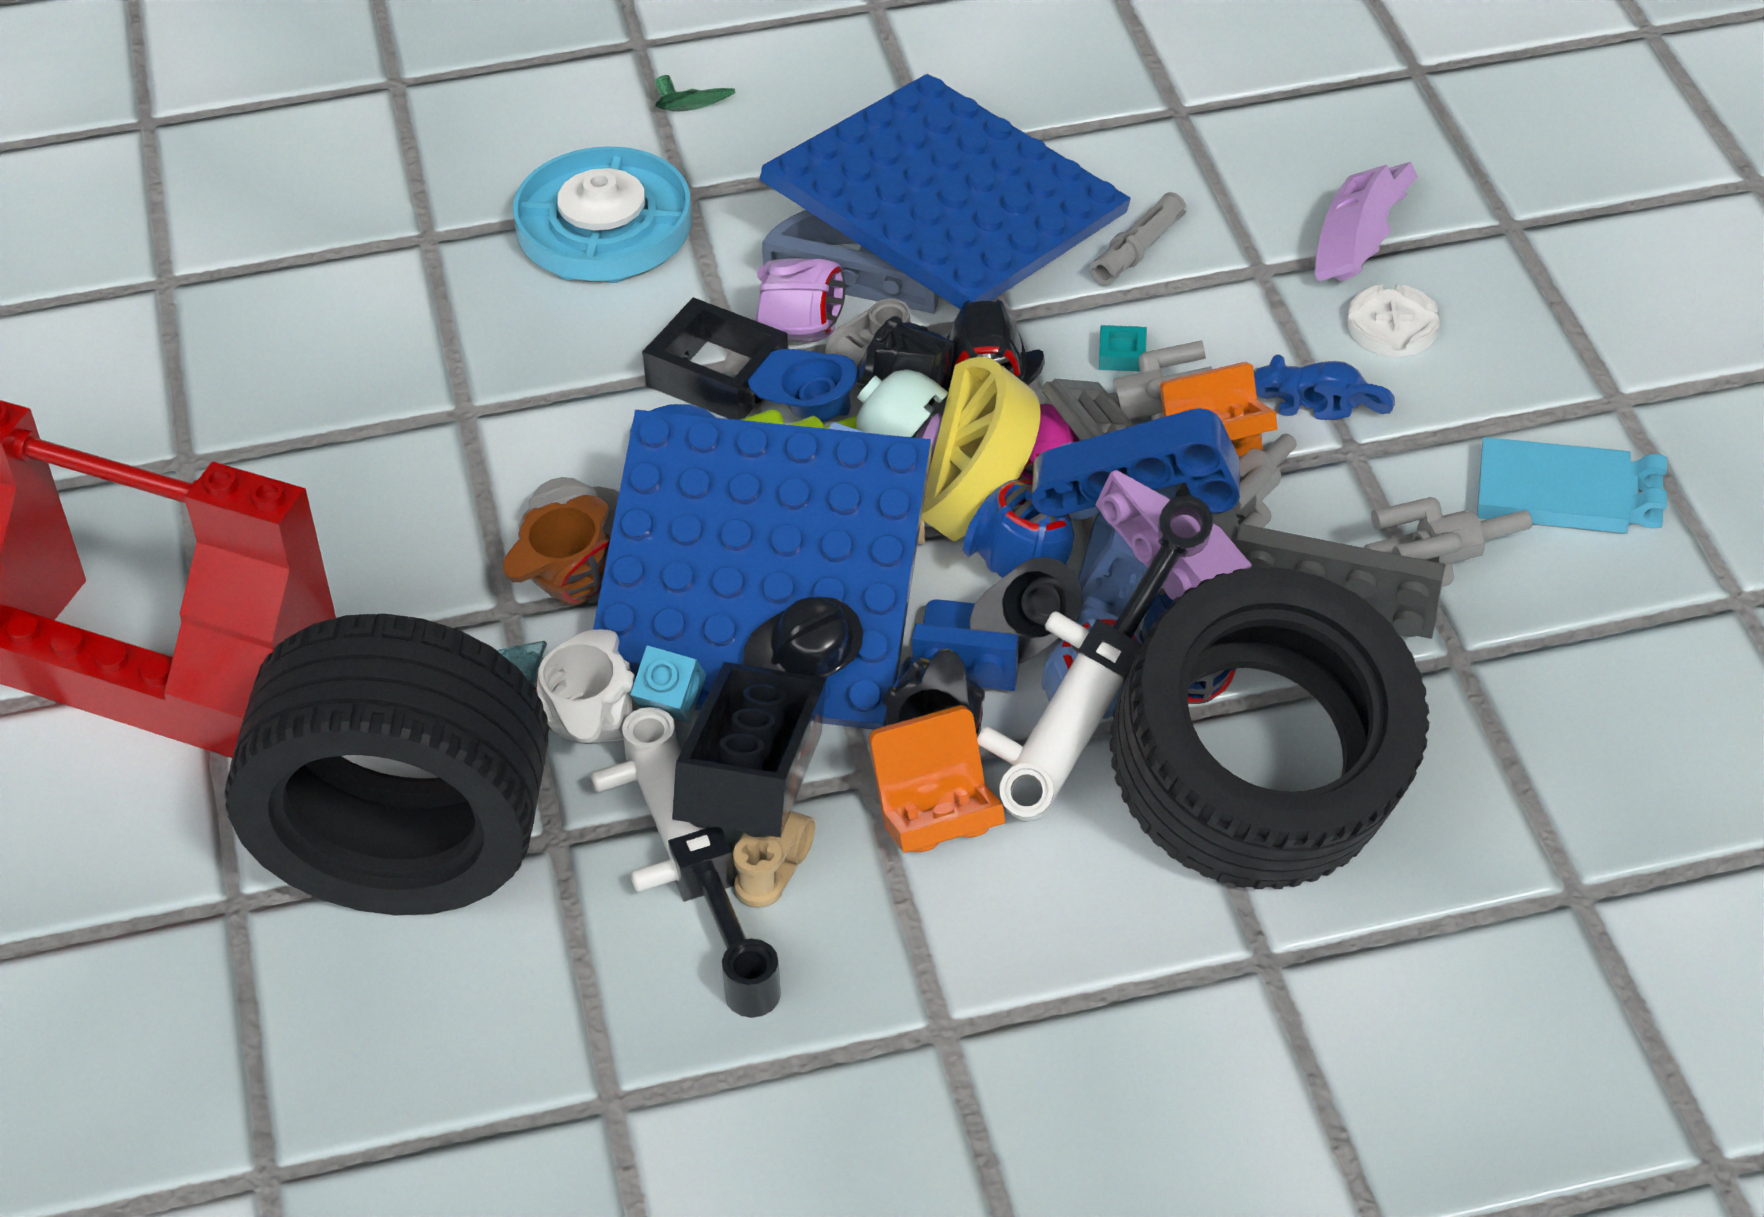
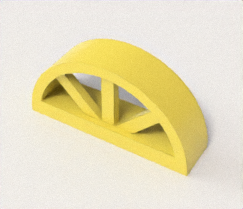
(980, 444)

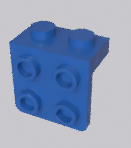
(987, 655)

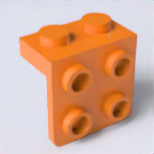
(932, 780)

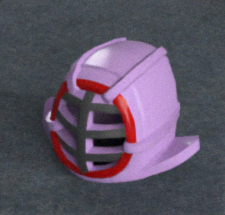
(801, 297)

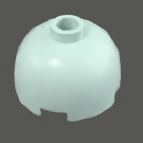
(897, 403)

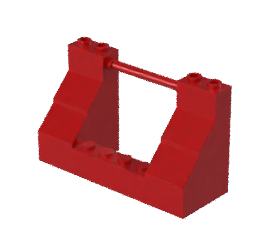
(247, 590)

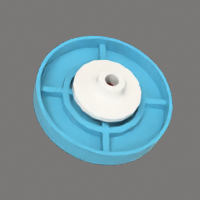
(602, 213)

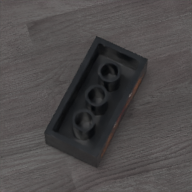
(749, 750)

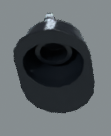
(1026, 600)
(807, 638)

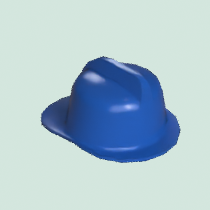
(806, 382)

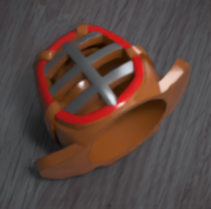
(562, 549)

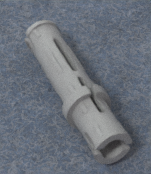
(1128, 247)

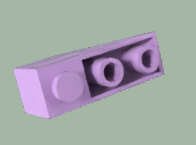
(1135, 515)

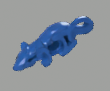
(1325, 387)

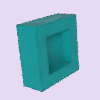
(1121, 347)

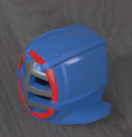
(1013, 538)

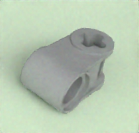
(862, 329)

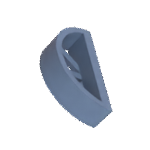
(863, 272)

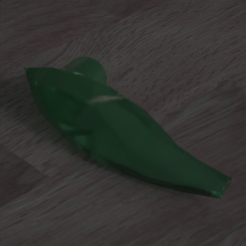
(688, 99)

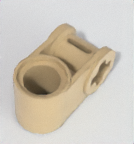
(770, 861)

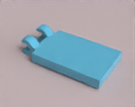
(1571, 485)

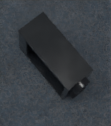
(698, 322)

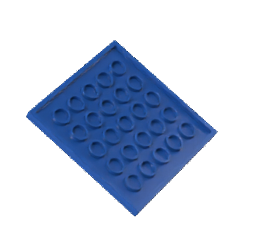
(946, 191)
(745, 519)

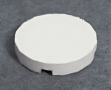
(1393, 320)

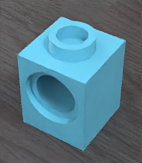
(668, 683)

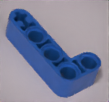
(1155, 453)

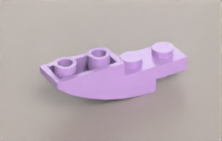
(1358, 219)

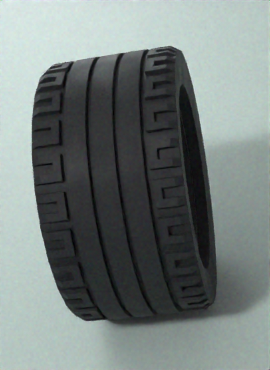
(1326, 645)
(404, 696)

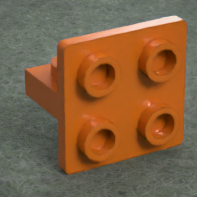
(1230, 395)

